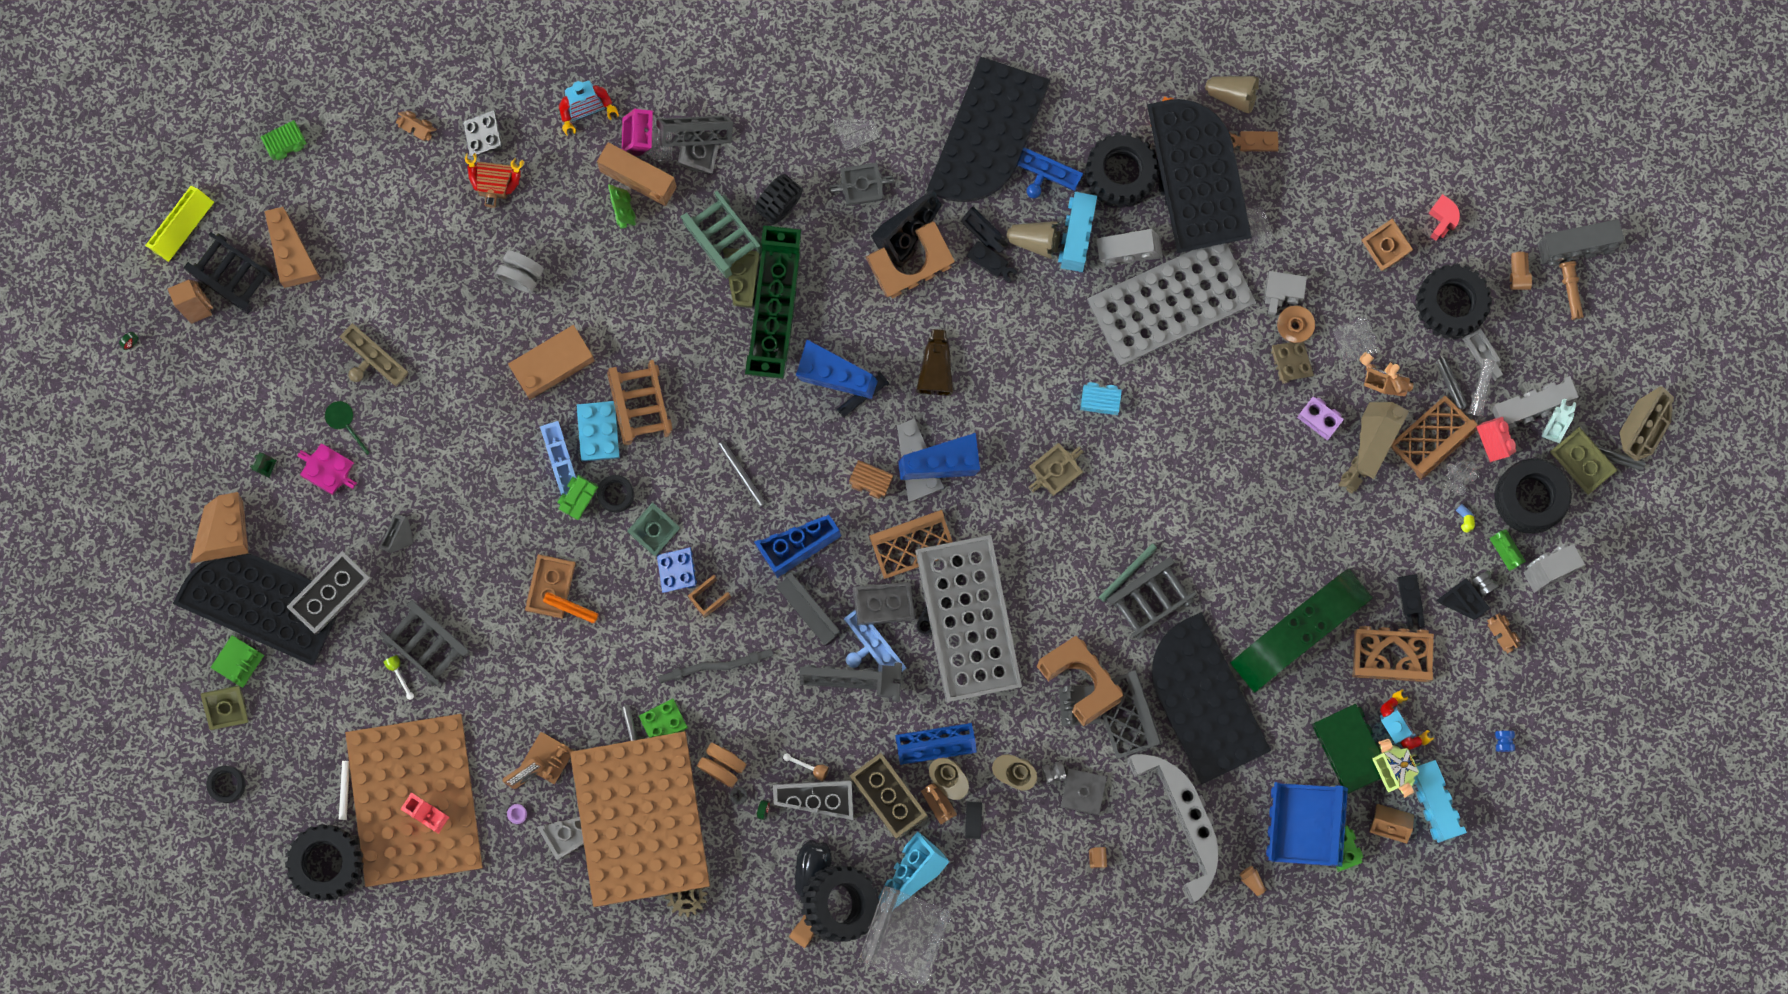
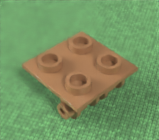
(552, 754)

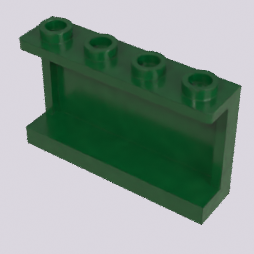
(1349, 747)

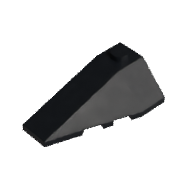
(899, 232)

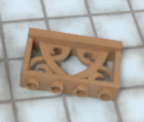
(1370, 669)

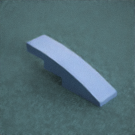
(558, 455)

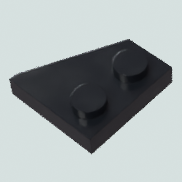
(1464, 600)

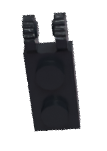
(1411, 599)

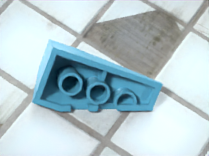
(919, 866)

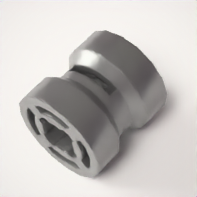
(1485, 583)
(1054, 772)

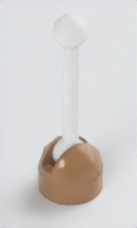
(819, 771)

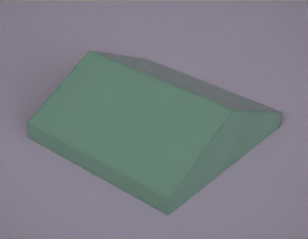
(653, 529)

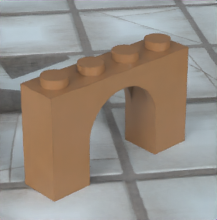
(937, 258)
(1075, 655)

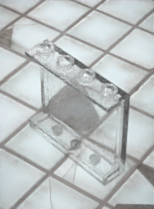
(905, 936)

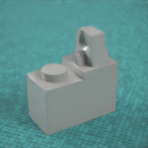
(1283, 287)

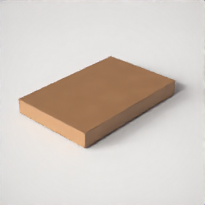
(549, 576)

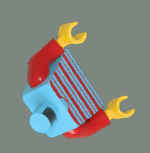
(582, 101)
(1398, 726)

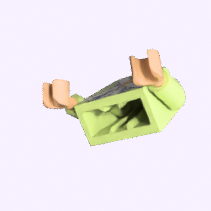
(1397, 767)

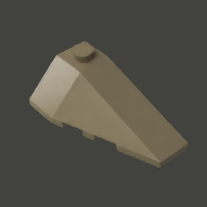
(1378, 431)

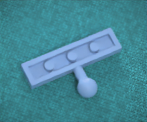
(873, 643)

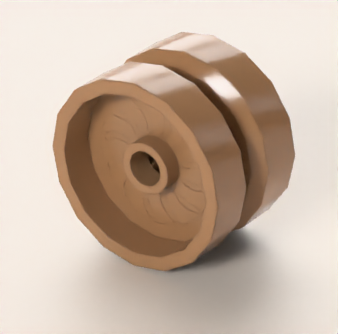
(723, 762)

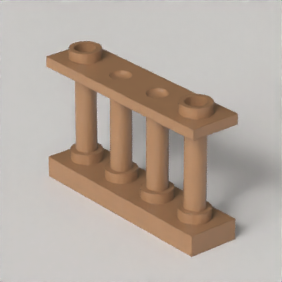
(620, 397)

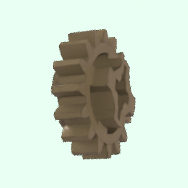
(680, 903)

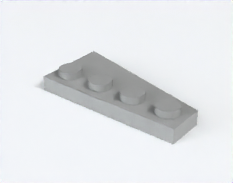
(912, 441)

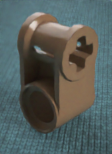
(801, 933)

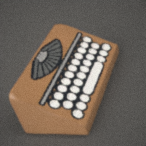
(524, 773)

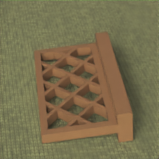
(1448, 445)
(903, 530)

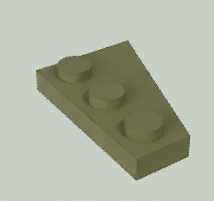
(743, 277)

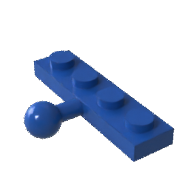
(1048, 169)

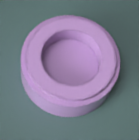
(517, 814)

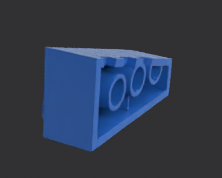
(943, 460)
(797, 544)

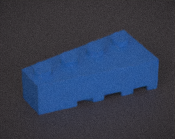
(831, 371)

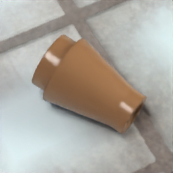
(1252, 879)

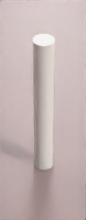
(344, 790)

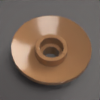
(1297, 315)

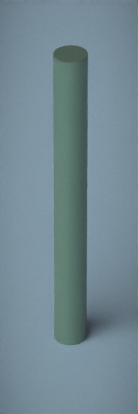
(1128, 572)

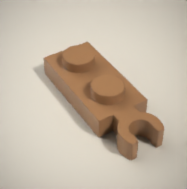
(1256, 141)

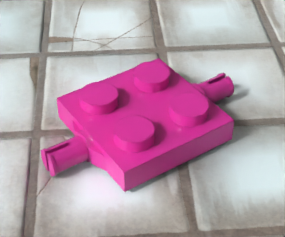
(327, 469)

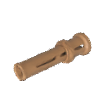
(1571, 280)

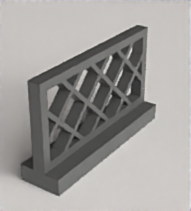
(1144, 715)

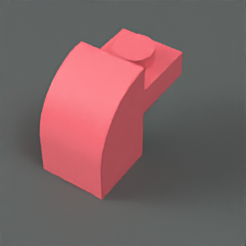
(1448, 215)
(425, 813)

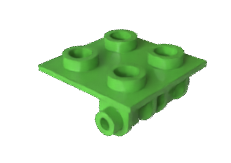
(621, 205)
(237, 661)
(663, 720)

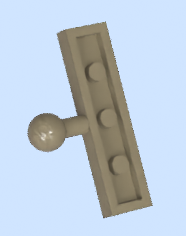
(373, 356)

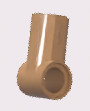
(1520, 275)

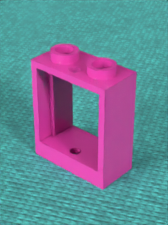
(634, 137)

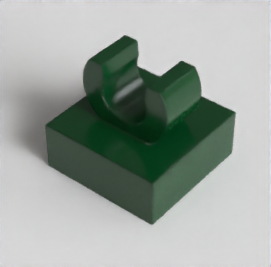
(264, 464)

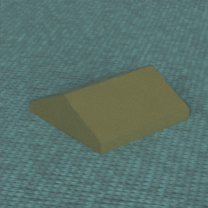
(224, 707)

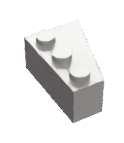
(1129, 247)

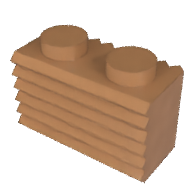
(871, 479)

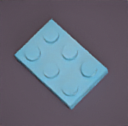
(598, 431)

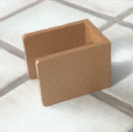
(715, 605)

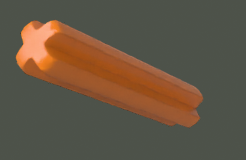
(570, 607)

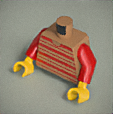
(493, 179)

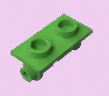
(1507, 549)

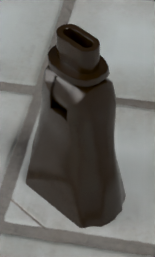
(936, 366)

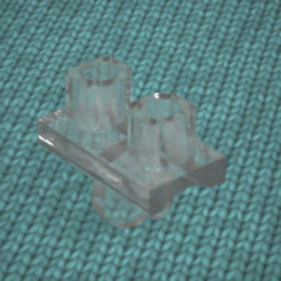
(1457, 474)

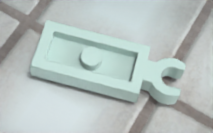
(1559, 422)

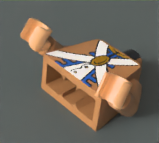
(1386, 380)

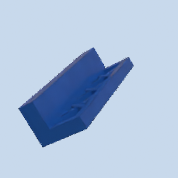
(936, 746)

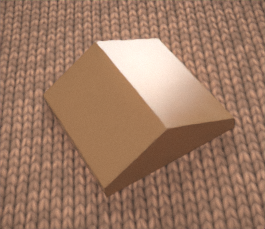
(1387, 245)

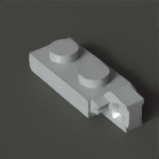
(1481, 348)

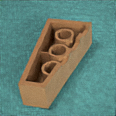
(290, 254)
(191, 300)

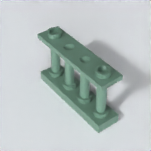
(714, 250)

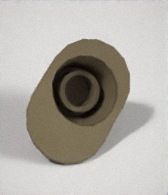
(1015, 772)
(949, 778)

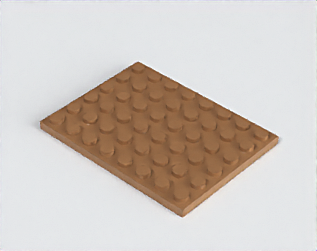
(422, 760)
(639, 819)

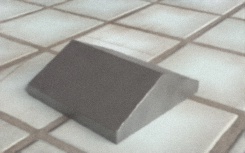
(698, 157)

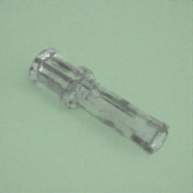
(1479, 397)

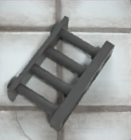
(1134, 590)
(428, 625)

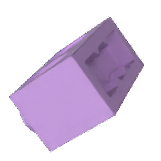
(1317, 422)

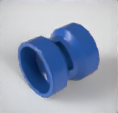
(1505, 741)

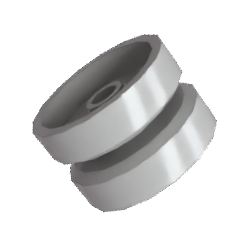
(519, 271)

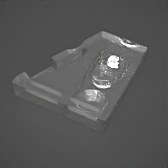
(855, 133)

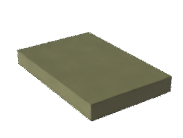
(1583, 460)

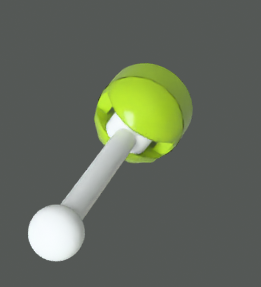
(393, 664)

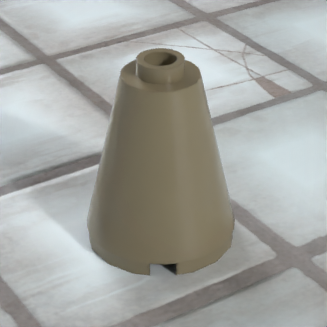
(1234, 91)
(1036, 237)

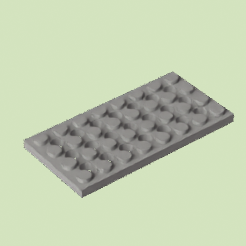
(1176, 330)
(998, 621)

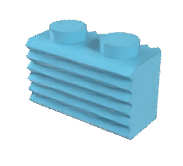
(1100, 399)

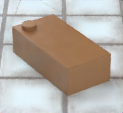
(636, 174)
(551, 362)

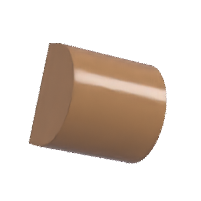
(1098, 857)

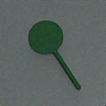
(339, 416)

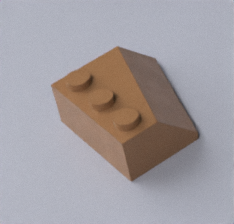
(221, 529)

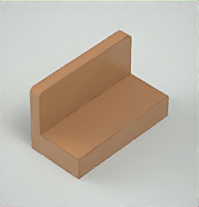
(1392, 823)

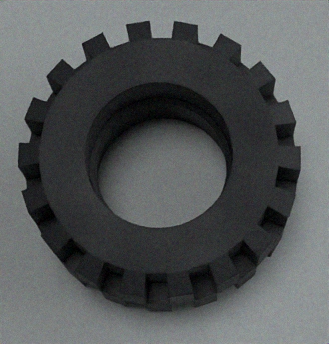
(778, 199)

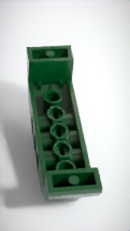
(774, 302)
(1301, 630)

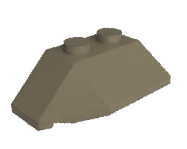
(1647, 424)

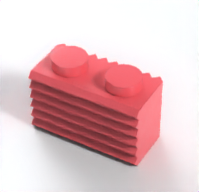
(1496, 439)

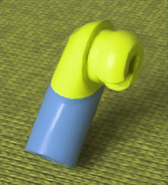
(1469, 521)

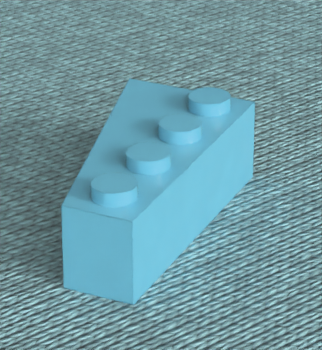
(1078, 233)
(1437, 803)

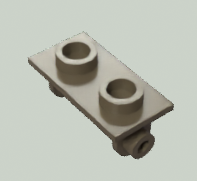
(1350, 478)

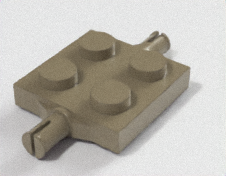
(1056, 469)

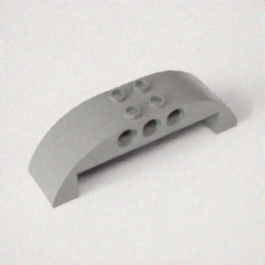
(1176, 784)

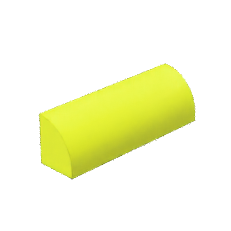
(179, 223)

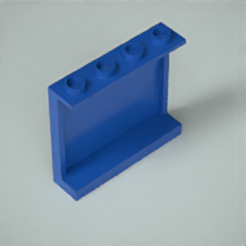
(1307, 824)

